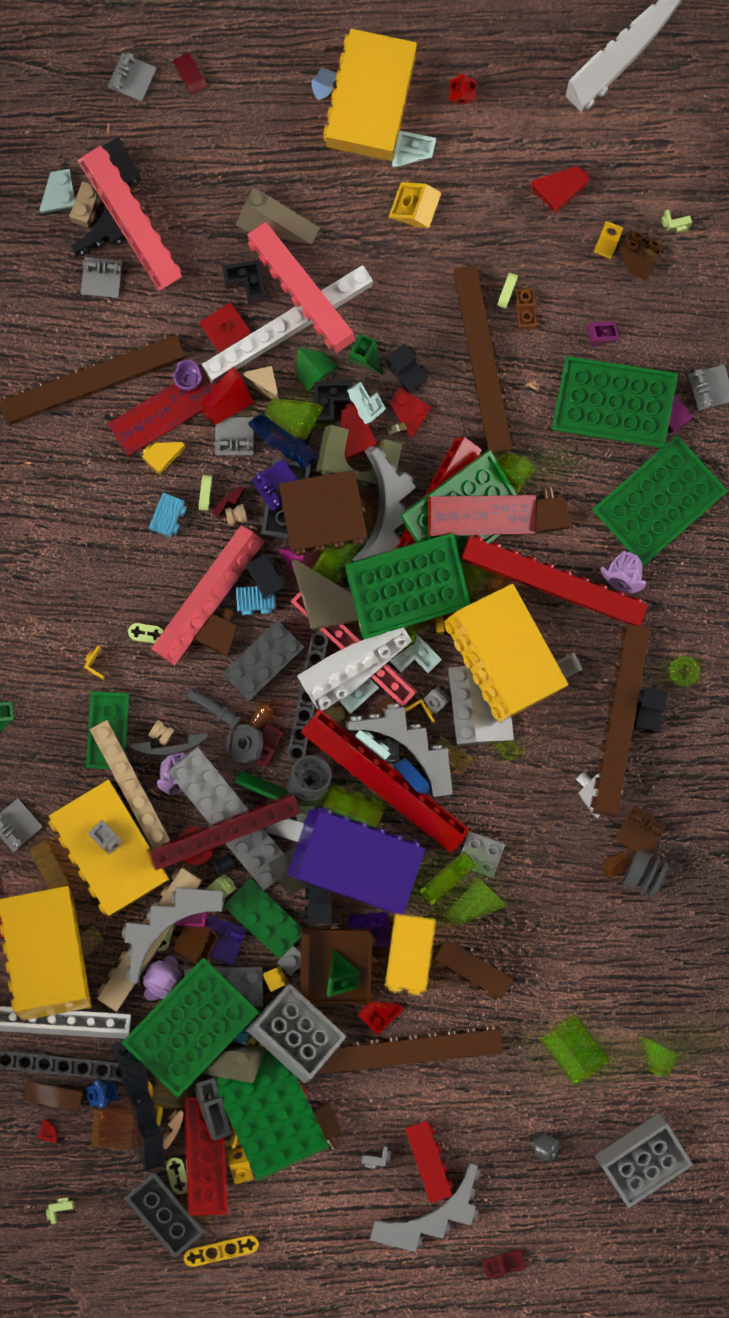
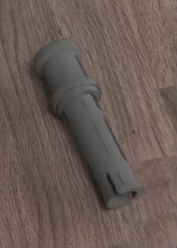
(221, 713)

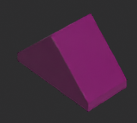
(602, 333)

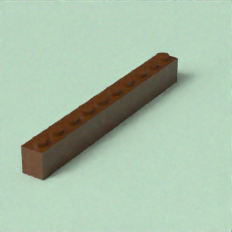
(482, 359)
(91, 380)
(621, 721)
(414, 1050)

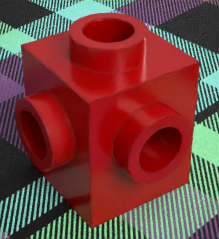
(462, 89)

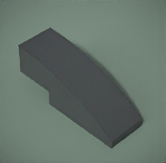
(212, 1107)

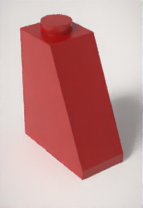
(560, 187)
(226, 398)
(359, 433)

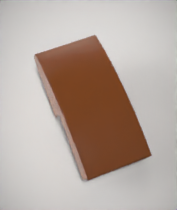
(526, 309)

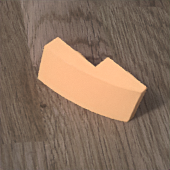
(175, 1123)

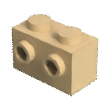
(85, 205)

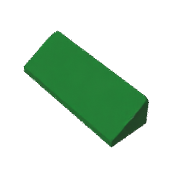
(260, 786)

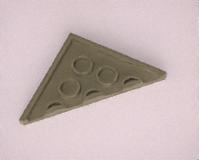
(323, 600)

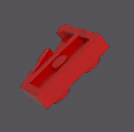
(409, 410)
(380, 1014)

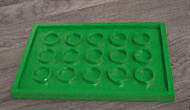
(615, 402)
(478, 478)
(660, 500)
(407, 585)
(190, 1027)
(271, 1118)

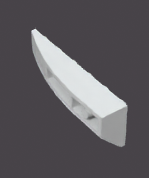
(350, 667)

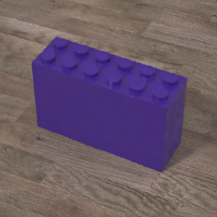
(356, 860)

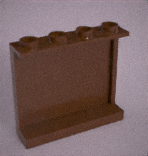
(323, 513)
(315, 964)

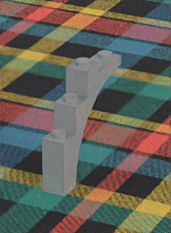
(392, 489)
(393, 724)
(142, 936)
(457, 1208)

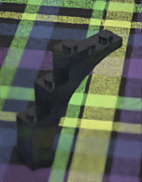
(106, 227)
(142, 1107)

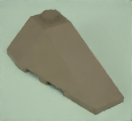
(282, 220)
(237, 1063)

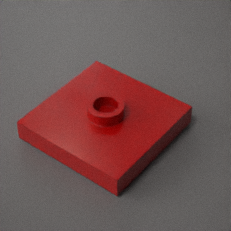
(225, 327)

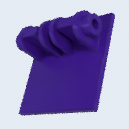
(268, 483)
(377, 923)
(229, 940)

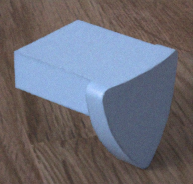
(323, 83)

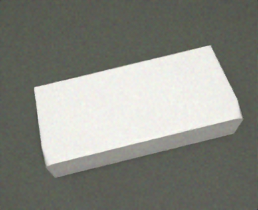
(287, 829)

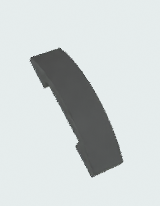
(146, 748)

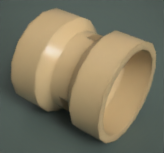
(236, 515)
(161, 732)

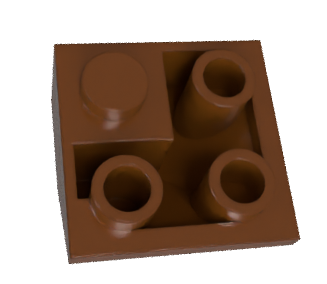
(640, 254)

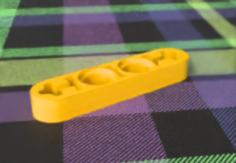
(221, 1252)

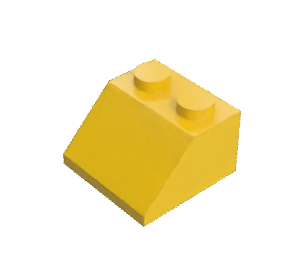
(415, 204)

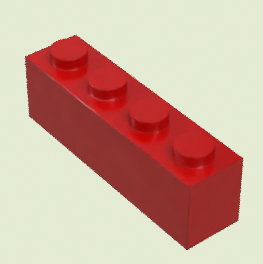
(428, 1161)

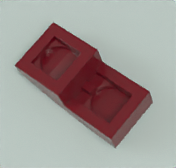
(189, 73)
(231, 498)
(271, 739)
(504, 1263)

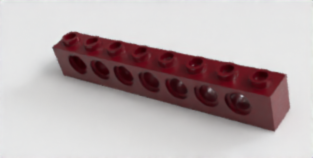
(223, 831)

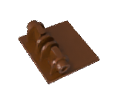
(640, 831)

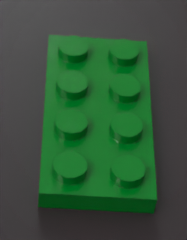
(104, 707)
(264, 918)

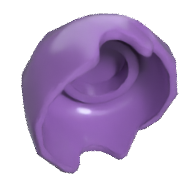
(187, 375)

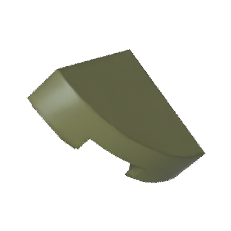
(396, 428)

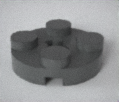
(254, 747)

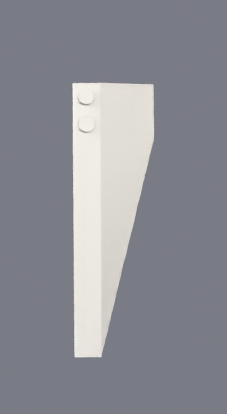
(618, 55)

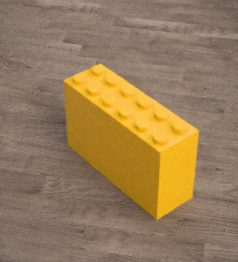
(370, 94)
(505, 653)
(115, 877)
(44, 953)
(409, 954)

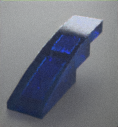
(280, 439)

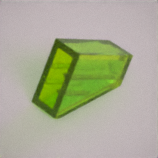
(294, 416)
(517, 470)
(448, 877)
(474, 903)

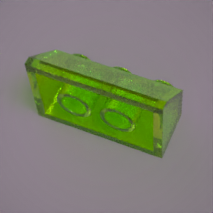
(333, 560)
(354, 806)
(574, 1049)
(657, 1057)

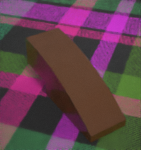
(53, 1096)

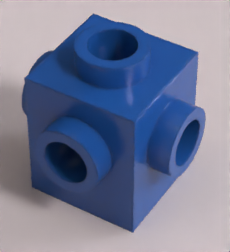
(102, 1093)

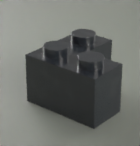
(248, 275)
(404, 367)
(328, 395)
(265, 577)
(650, 709)
(319, 905)

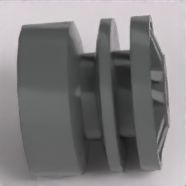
(311, 772)
(645, 874)

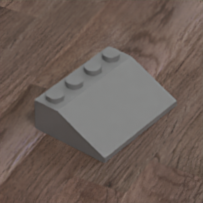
(472, 714)
(296, 1033)
(643, 1160)

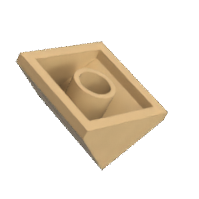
(263, 381)

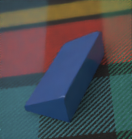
(413, 777)

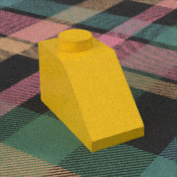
(161, 455)

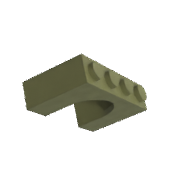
(333, 460)

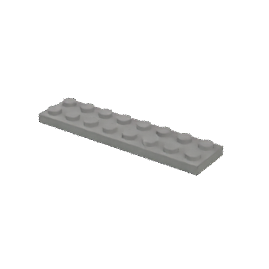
(217, 802)

